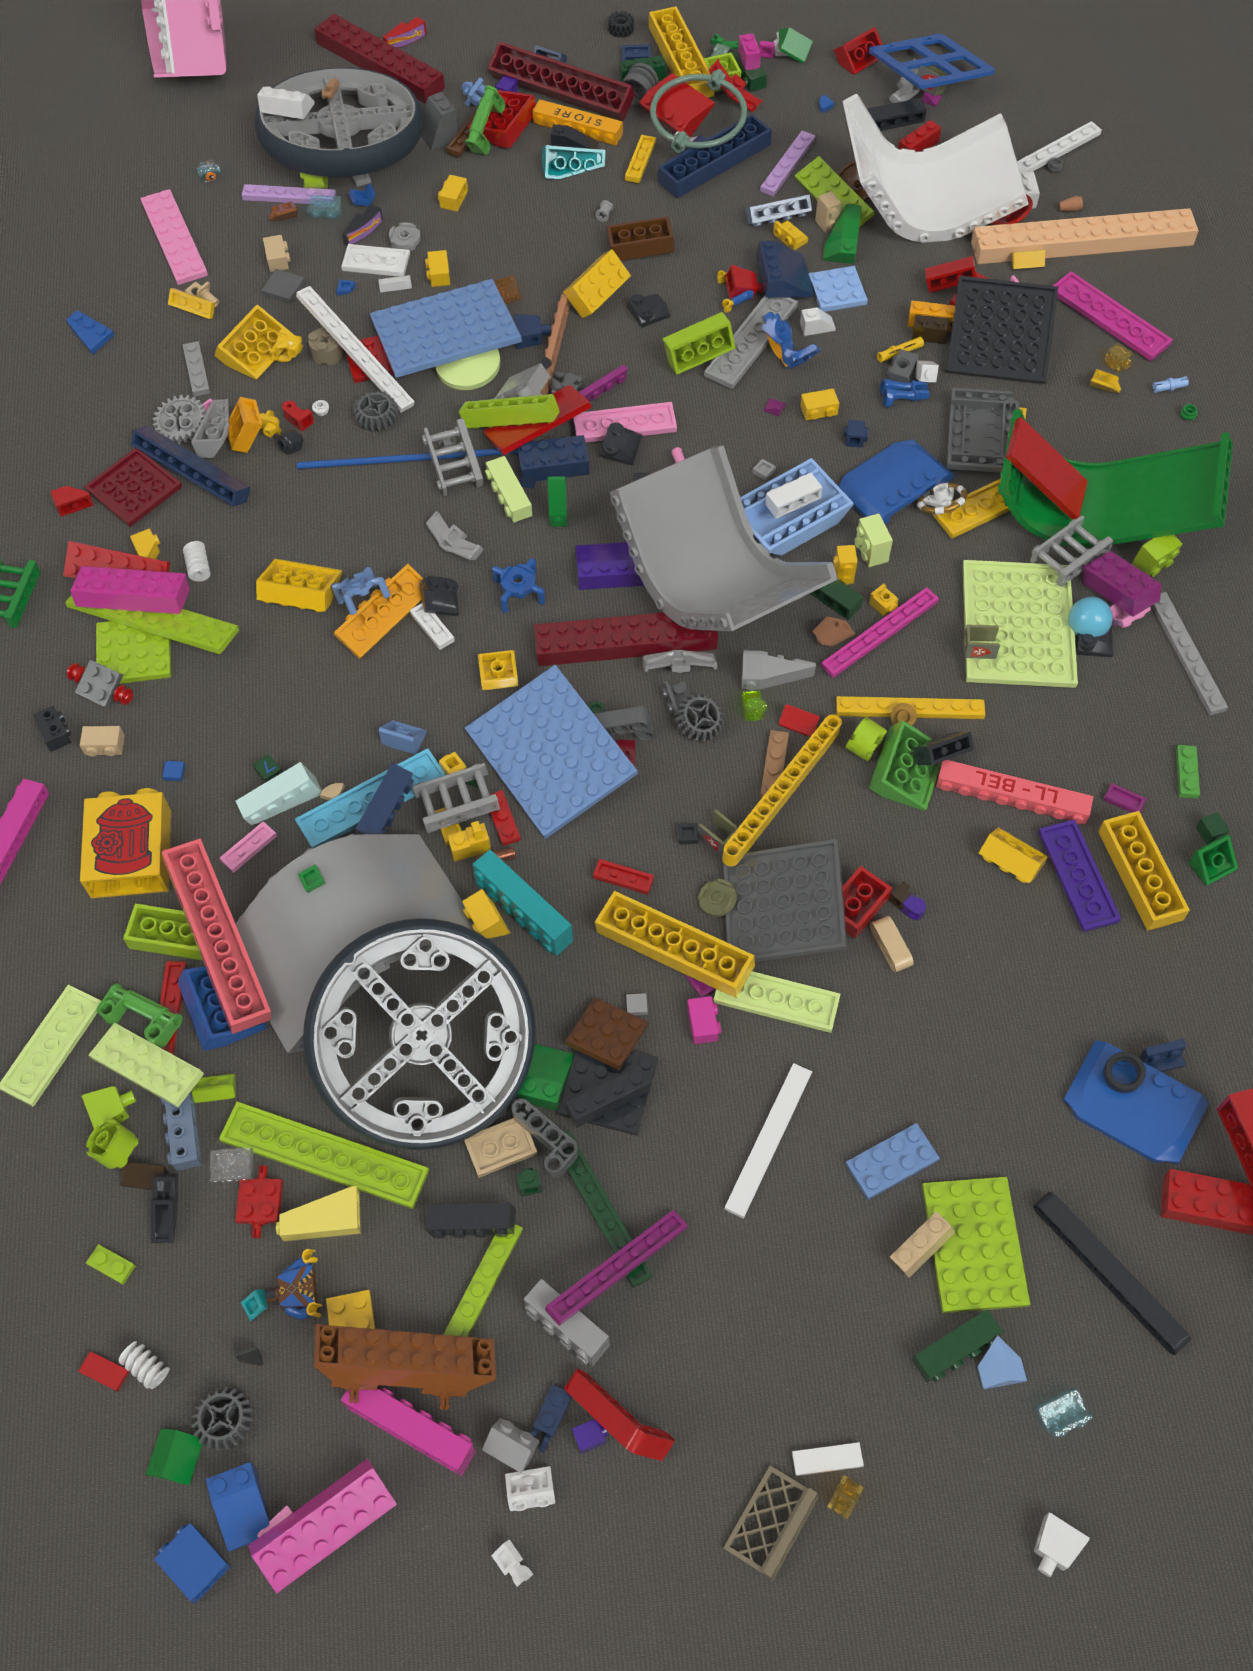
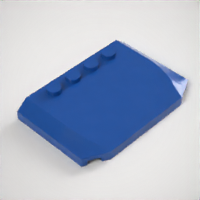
(893, 479)
(1151, 1120)

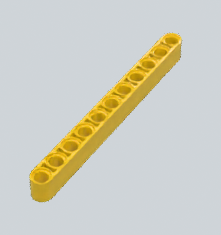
(789, 781)

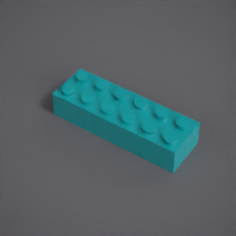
(522, 903)

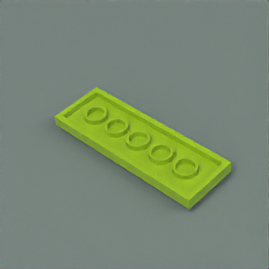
(820, 179)

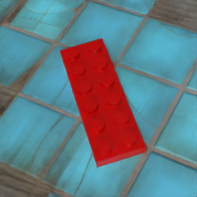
(92, 556)

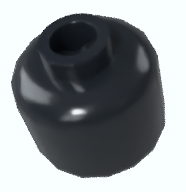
(290, 441)

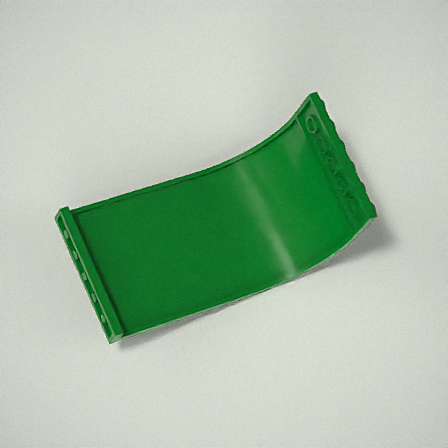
(1131, 496)

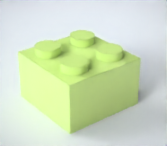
(873, 540)

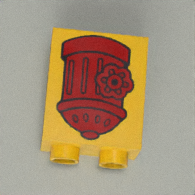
(125, 844)

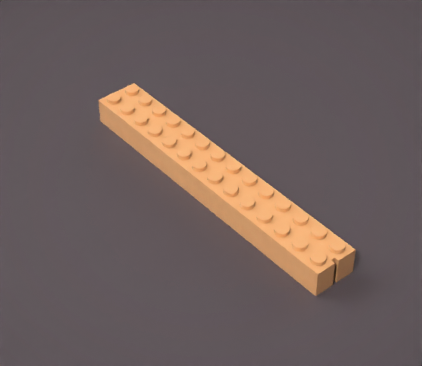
(1086, 235)

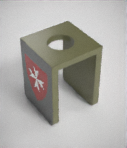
(929, 73)
(980, 633)
(711, 839)

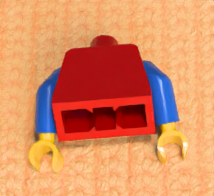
(740, 285)

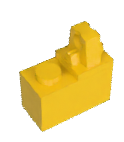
(469, 842)

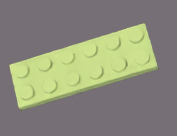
(784, 1001)
(50, 1046)
(146, 1065)

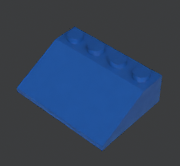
(207, 1012)

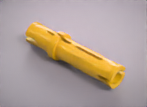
(884, 355)

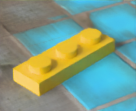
(191, 303)

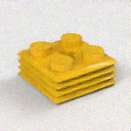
(502, 661)

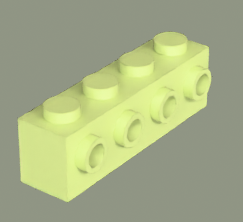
(508, 489)

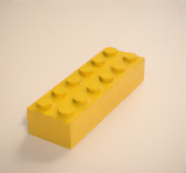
(1143, 870)

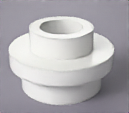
(320, 407)

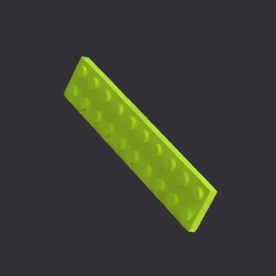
(183, 627)
(325, 1155)

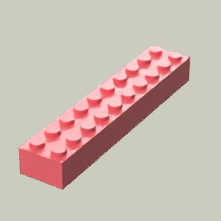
(216, 936)

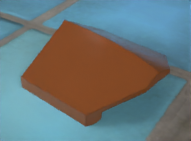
(283, 211)

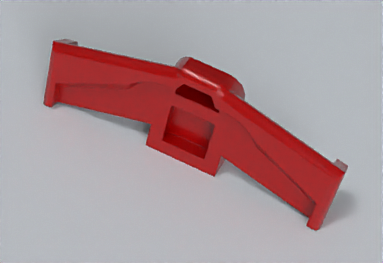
(751, 101)

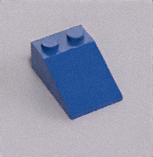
(238, 1505)

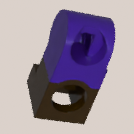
(907, 902)

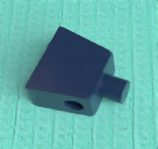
(530, 330)

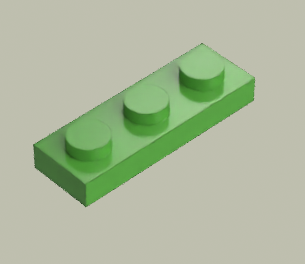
(1187, 771)

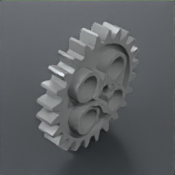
(179, 418)

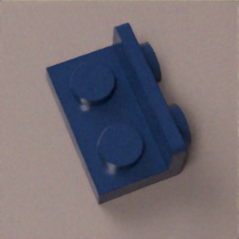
(1165, 1056)

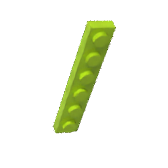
(482, 1284)

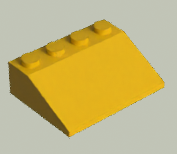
(249, 343)
(297, 585)

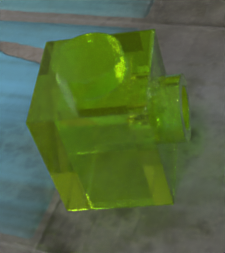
(753, 705)

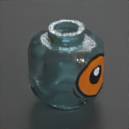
(208, 170)

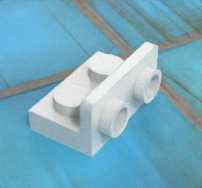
(530, 1489)

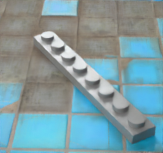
(1189, 656)

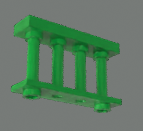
(23, 590)

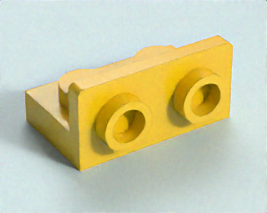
(789, 234)

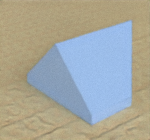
(1000, 1366)

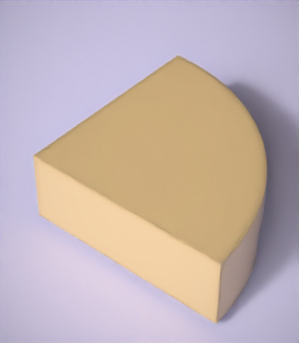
(332, 791)

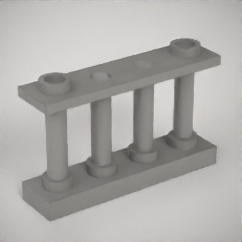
(464, 446)
(1076, 564)
(455, 815)

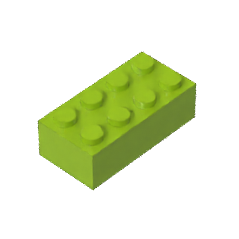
(699, 343)
(160, 932)

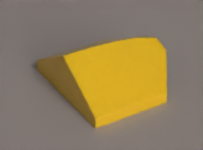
(1105, 381)

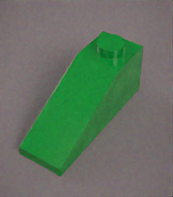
(557, 501)

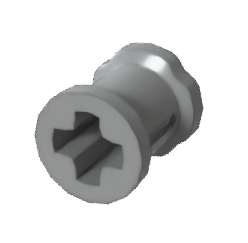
(603, 213)

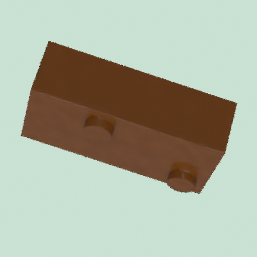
(641, 238)

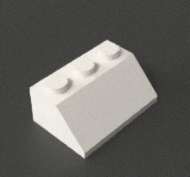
(284, 102)

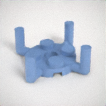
(358, 585)

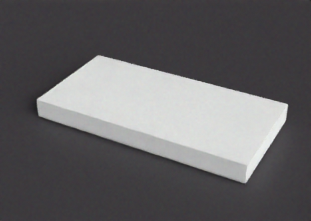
(375, 260)

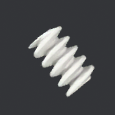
(196, 561)
(142, 1366)

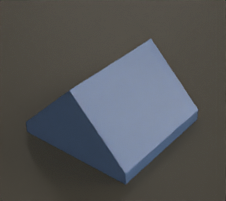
(402, 736)

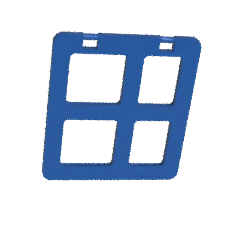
(930, 58)

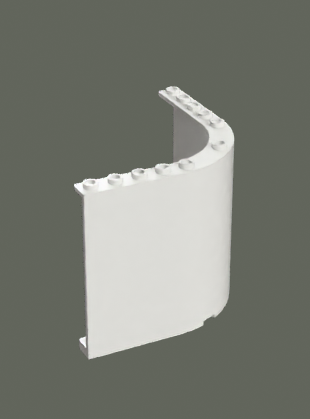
(944, 187)

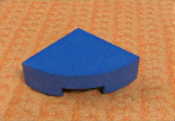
(825, 103)
(345, 287)

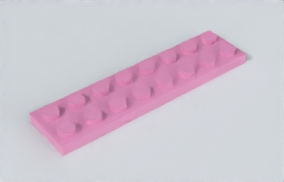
(174, 237)

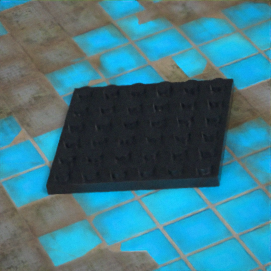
(1002, 329)

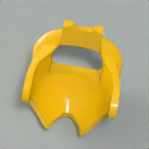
(290, 343)

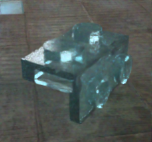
(325, 206)
(1063, 1413)

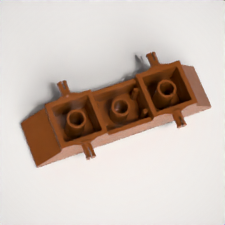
(375, 1357)

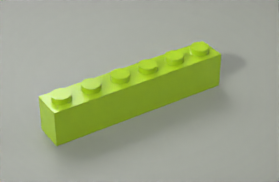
(509, 411)

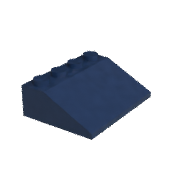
(782, 271)

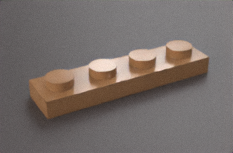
(775, 759)

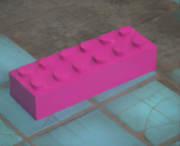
(130, 590)
(413, 1428)
(321, 1525)

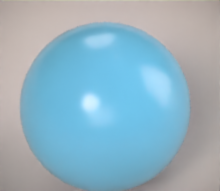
(1090, 616)

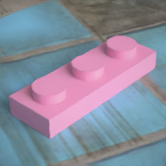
(248, 847)

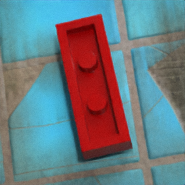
(504, 821)
(623, 876)

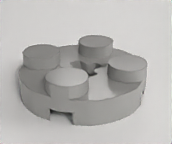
(397, 238)

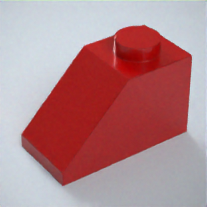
(70, 500)

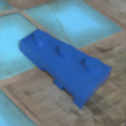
(90, 332)

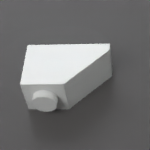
(815, 322)

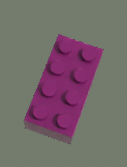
(1121, 583)

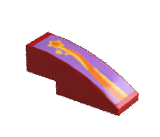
(406, 33)

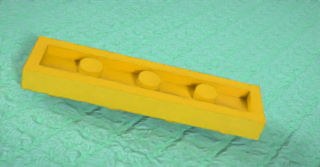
(640, 158)

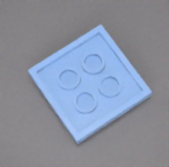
(837, 289)

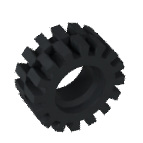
(621, 24)

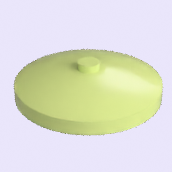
(470, 371)

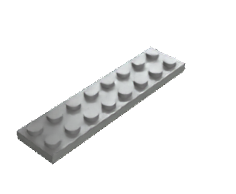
(749, 342)

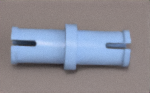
(1170, 384)

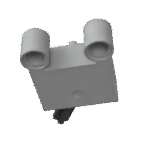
(526, 382)

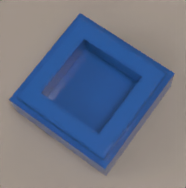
(173, 771)

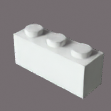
(793, 495)

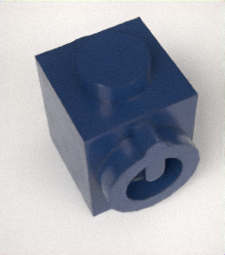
(855, 433)

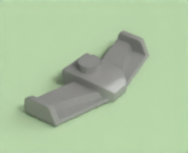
(906, 91)
(452, 538)
(679, 660)

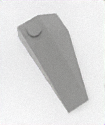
(212, 429)
(765, 671)

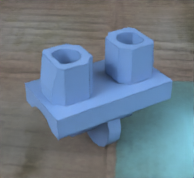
(472, 92)

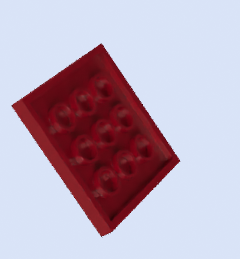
(133, 487)

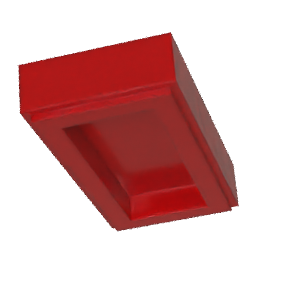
(103, 1371)

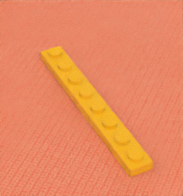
(924, 707)

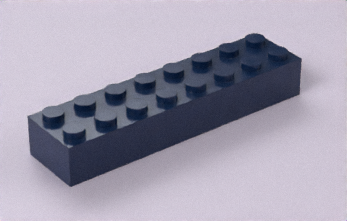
(702, 164)

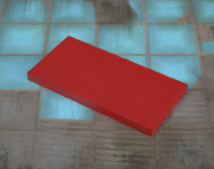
(513, 436)
(1046, 468)

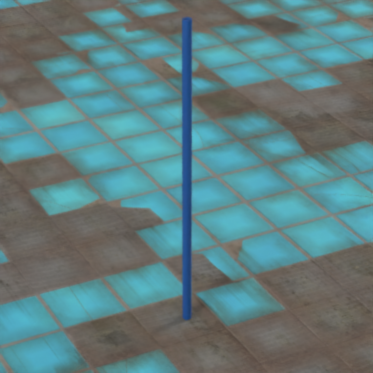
(397, 458)

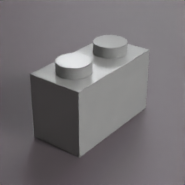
(510, 1445)

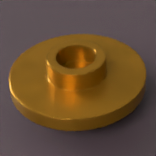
(903, 712)

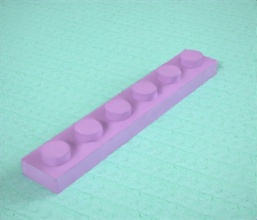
(787, 163)
(282, 194)

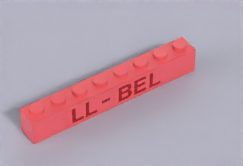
(1014, 792)

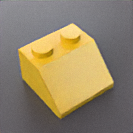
(484, 915)

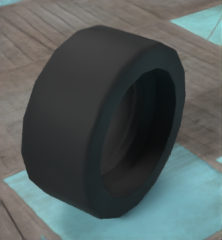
(1124, 1056)

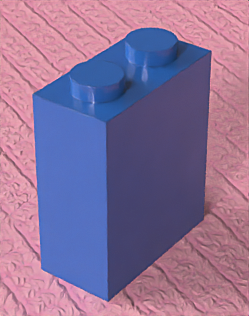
(192, 1562)

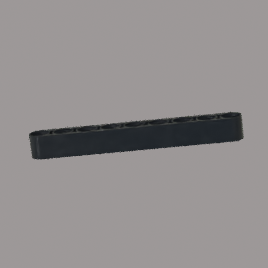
(1112, 1273)

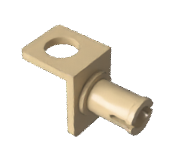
(203, 292)

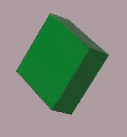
(311, 878)

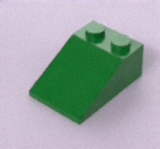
(546, 1077)

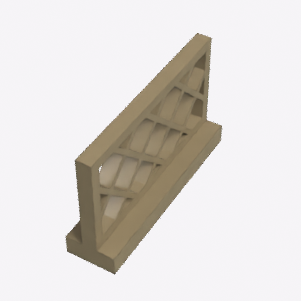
(789, 1532)

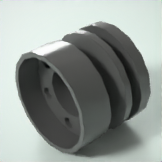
(642, 79)

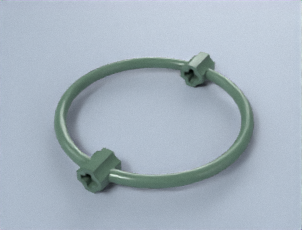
(681, 140)

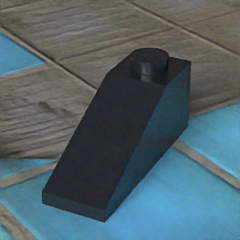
(569, 137)

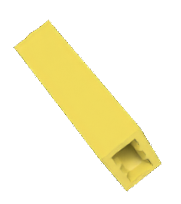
(325, 1217)

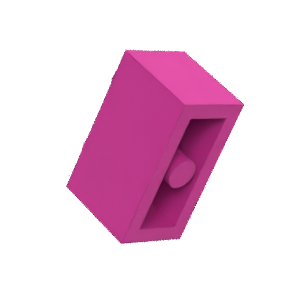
(749, 51)
(703, 1020)

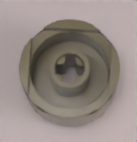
(324, 347)

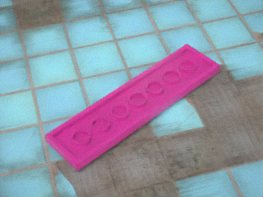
(1112, 316)

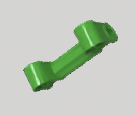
(488, 103)
(161, 1017)

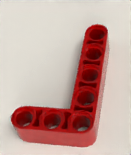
(627, 1430)

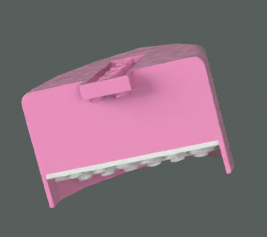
(185, 37)

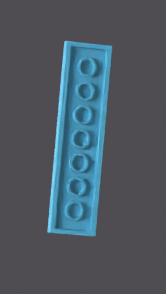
(345, 811)

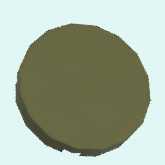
(717, 897)

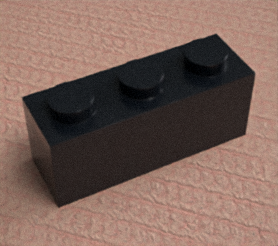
(943, 748)

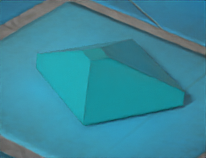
(255, 1303)

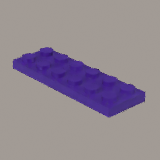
(1079, 876)

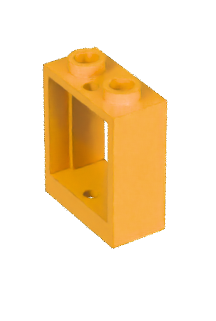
(244, 424)

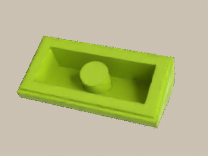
(214, 1088)

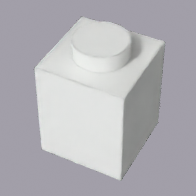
(926, 371)

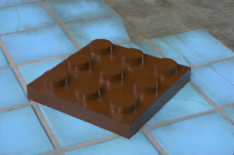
(607, 1033)

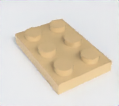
(499, 1147)

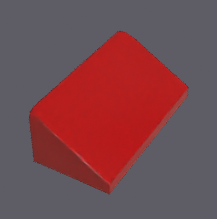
(799, 720)

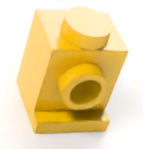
(883, 600)
(451, 763)

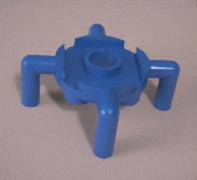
(520, 589)

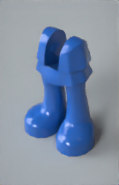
(893, 390)

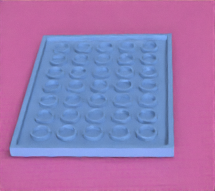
(445, 328)
(551, 751)

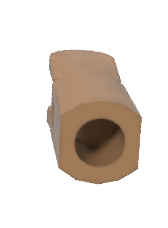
(331, 88)

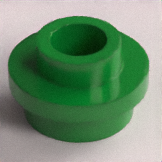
(1189, 412)

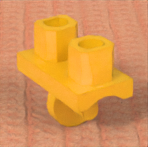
(270, 424)

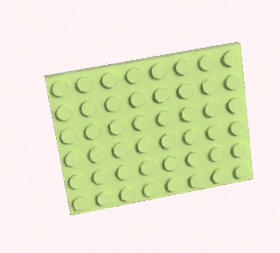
(1031, 619)

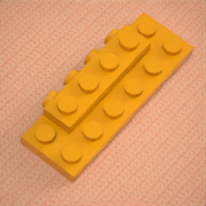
(381, 614)

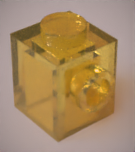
(1118, 358)
(845, 1497)

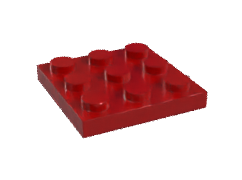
(375, 347)

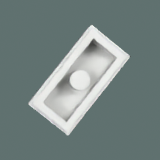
(395, 283)

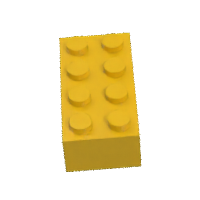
(597, 283)

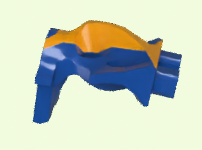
(781, 342)

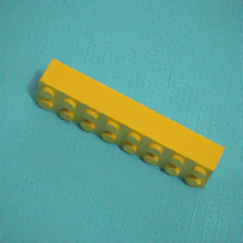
(678, 47)
(675, 944)

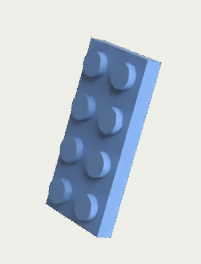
(892, 1161)

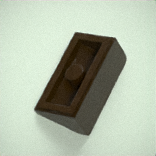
(140, 1175)

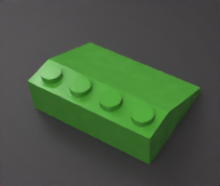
(897, 771)

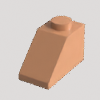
(832, 631)

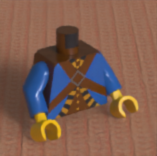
(297, 1288)

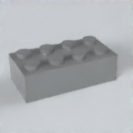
(575, 1334)

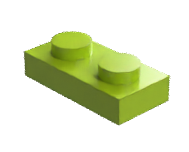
(110, 1264)

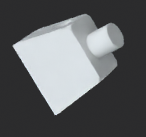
(1058, 1544)

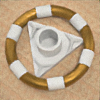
(942, 499)

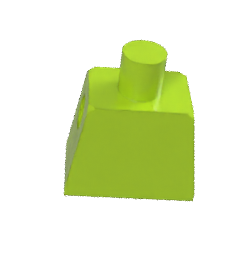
(108, 1104)

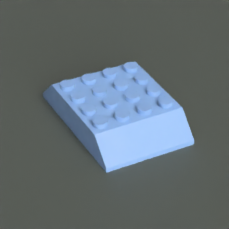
(802, 524)

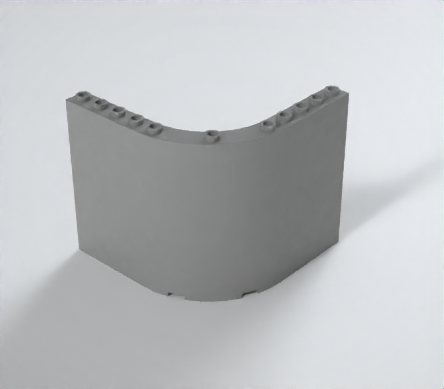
(700, 551)
(367, 885)

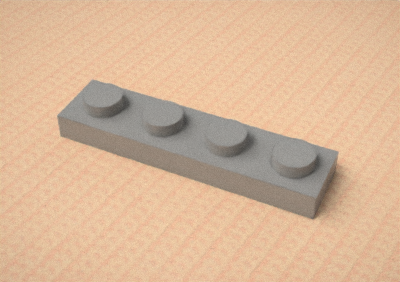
(196, 368)

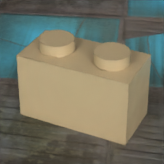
(827, 211)
(275, 253)
(102, 740)

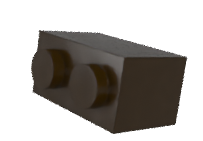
(930, 328)

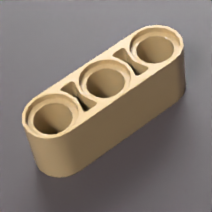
(891, 944)

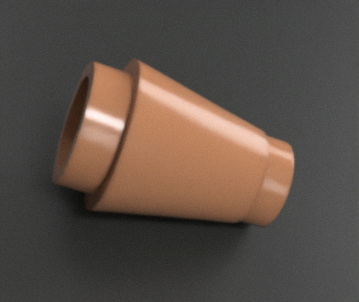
(1071, 204)

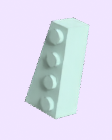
(279, 794)

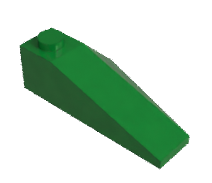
(844, 236)

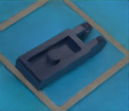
(551, 1415)

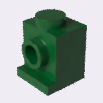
(529, 1182)

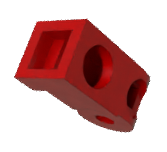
(296, 416)

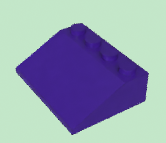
(606, 566)

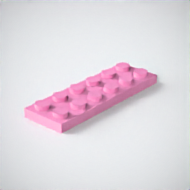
(643, 419)

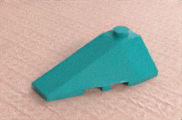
(568, 161)

